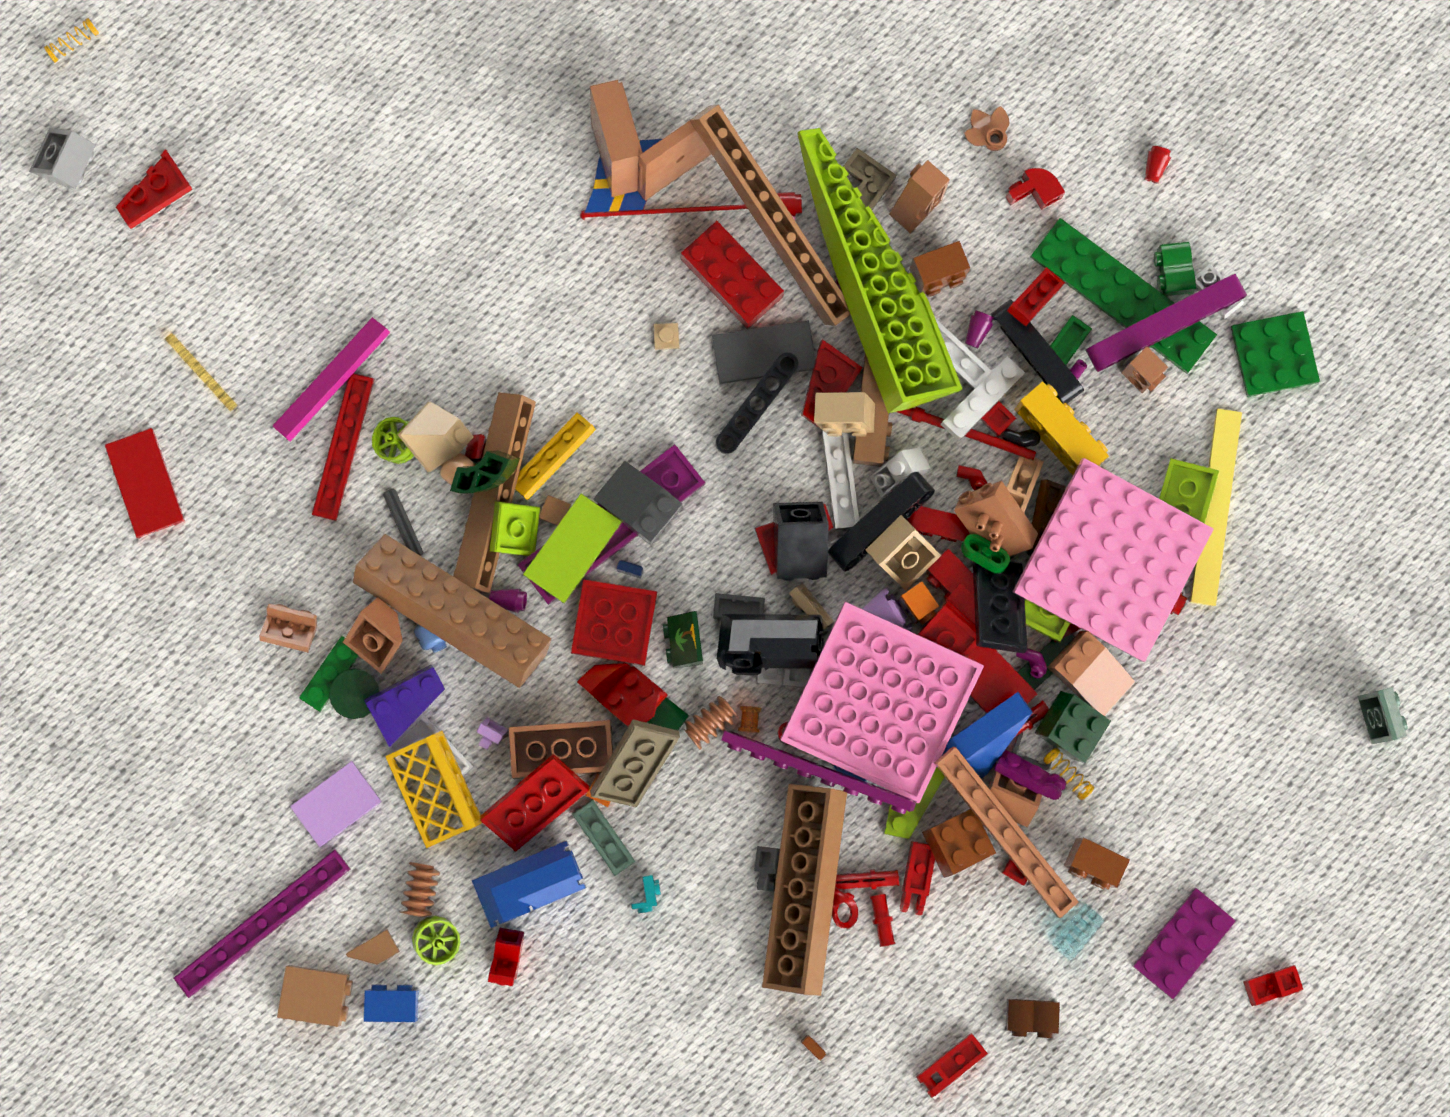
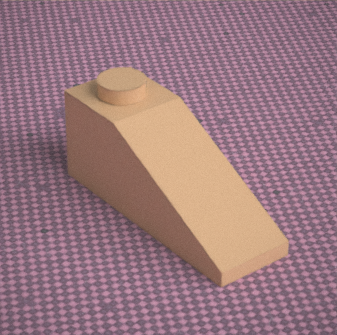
(1023, 480)

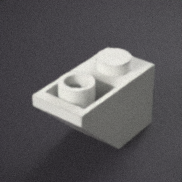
(898, 469)

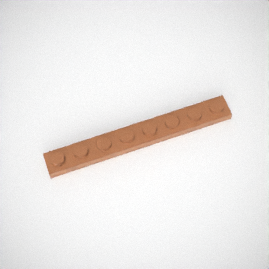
(1006, 832)

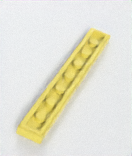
(1221, 458)

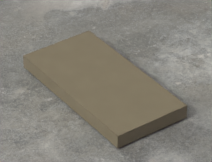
(635, 763)

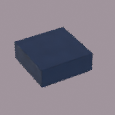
(630, 569)

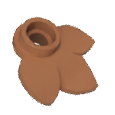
(986, 126)

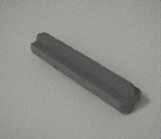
(402, 521)

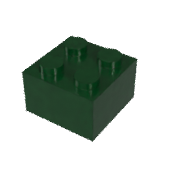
(1072, 726)

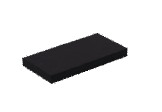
(998, 610)

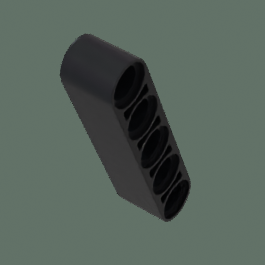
(1038, 354)
(759, 391)
(901, 501)

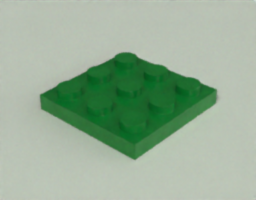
(1275, 354)

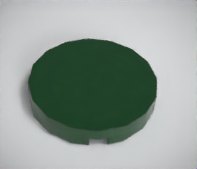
(349, 692)

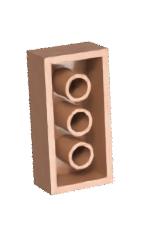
(579, 745)

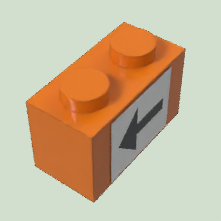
(918, 604)

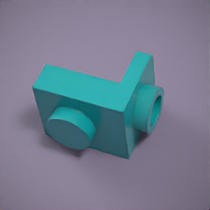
(651, 889)

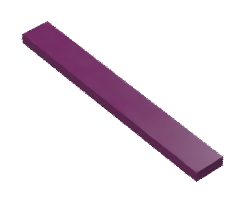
(262, 923)

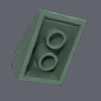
(1383, 715)

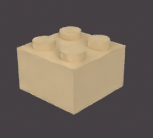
(844, 413)
(903, 552)

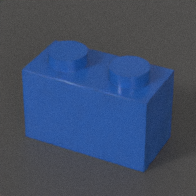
(391, 1005)

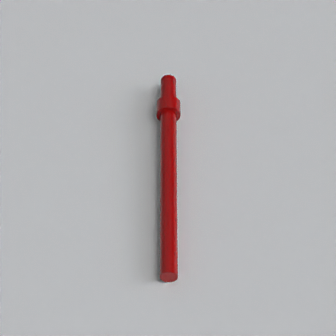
(918, 414)

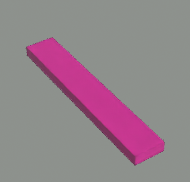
(331, 379)

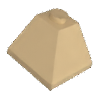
(435, 436)

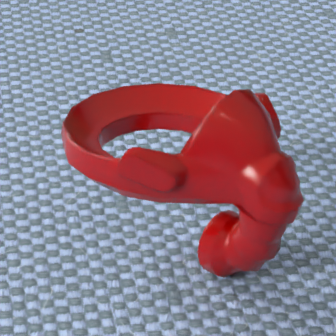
(839, 898)

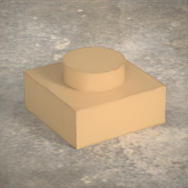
(666, 336)

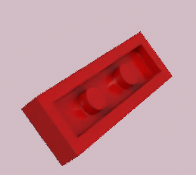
(1036, 296)

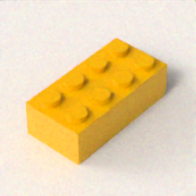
(1059, 428)

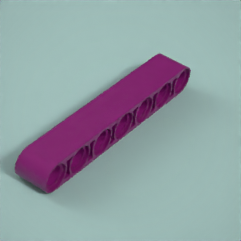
(1166, 322)

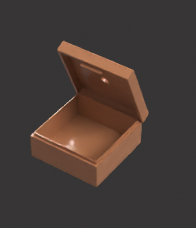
(620, 150)

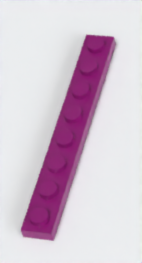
(828, 776)

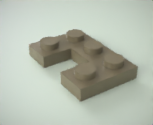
(873, 176)

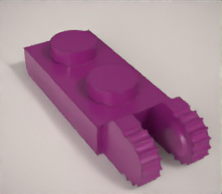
(1030, 775)

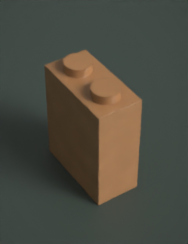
(314, 996)

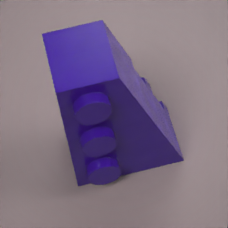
(404, 702)

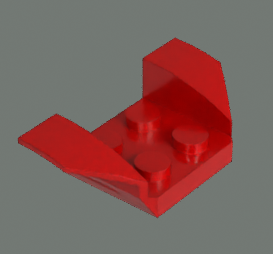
(954, 623)
(623, 691)

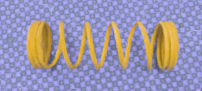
(87, 21)
(1049, 758)

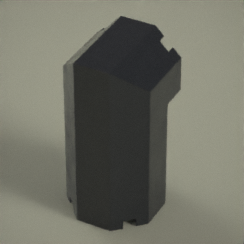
(768, 642)

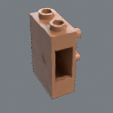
(997, 518)

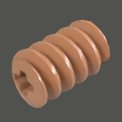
(710, 721)
(420, 890)

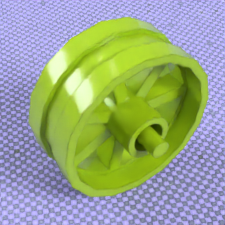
(392, 440)
(436, 940)

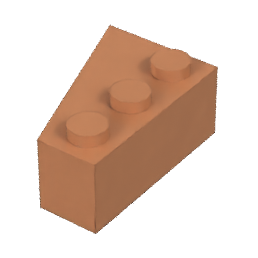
(920, 196)

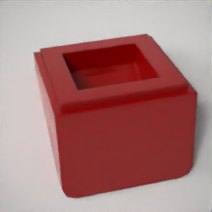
(475, 448)

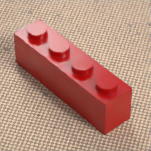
(948, 573)

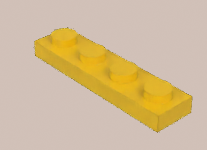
(553, 455)

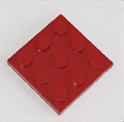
(614, 622)

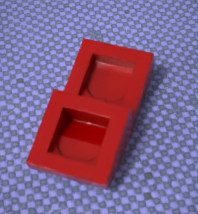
(1273, 985)

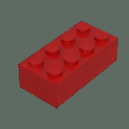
(732, 274)

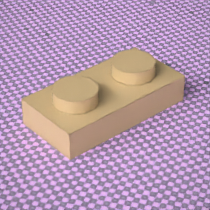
(806, 601)

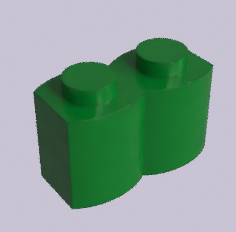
(1175, 268)

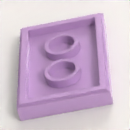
(336, 804)

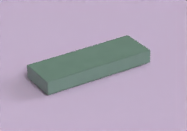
(603, 837)

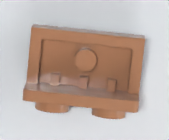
(289, 627)

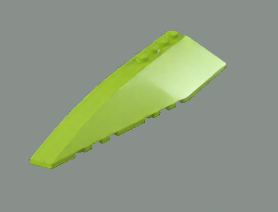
(881, 296)

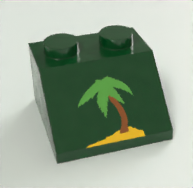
(684, 640)

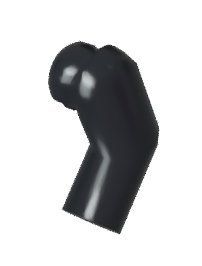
(1023, 438)

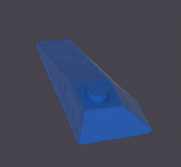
(991, 734)

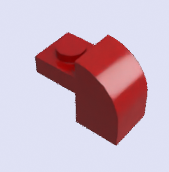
(1039, 183)
(506, 957)

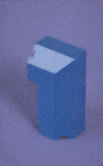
(528, 883)

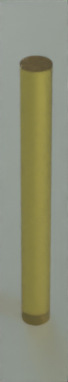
(201, 372)

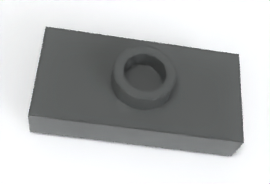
(737, 605)

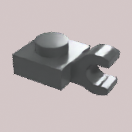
(767, 865)

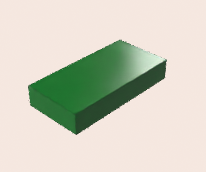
(1070, 338)

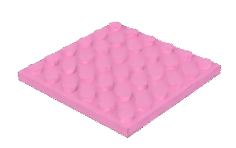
(1113, 560)
(881, 702)

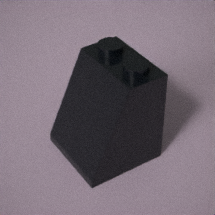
(800, 540)

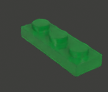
(338, 660)

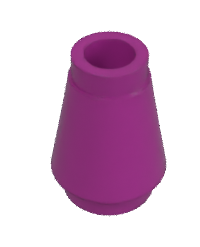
(978, 328)
(510, 599)

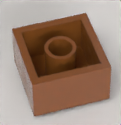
(940, 268)
(958, 843)
(1097, 863)

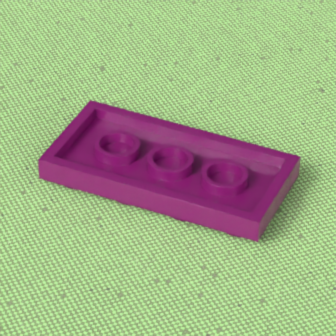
(1184, 943)

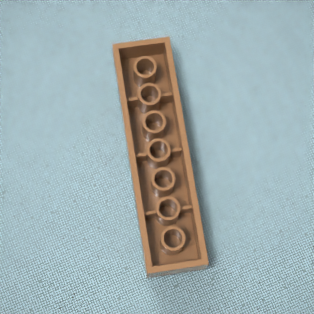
(451, 610)
(804, 889)

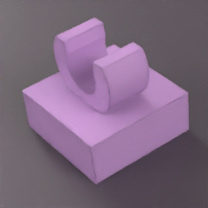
(491, 733)

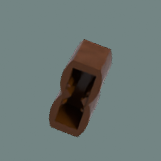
(1032, 1016)

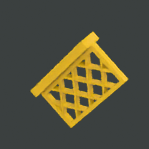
(453, 780)

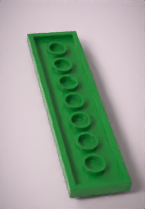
(1116, 290)

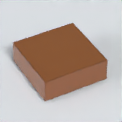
(813, 1047)

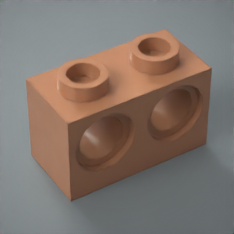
(1145, 370)

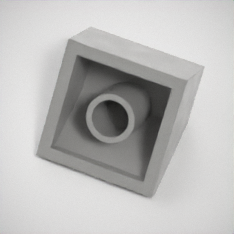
(63, 157)

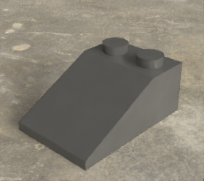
(638, 502)

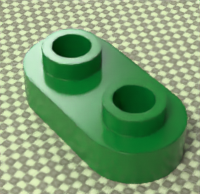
(978, 550)

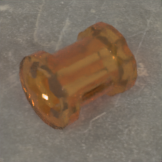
(749, 719)

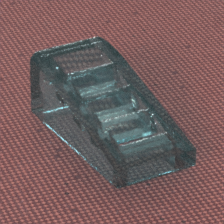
(1063, 947)

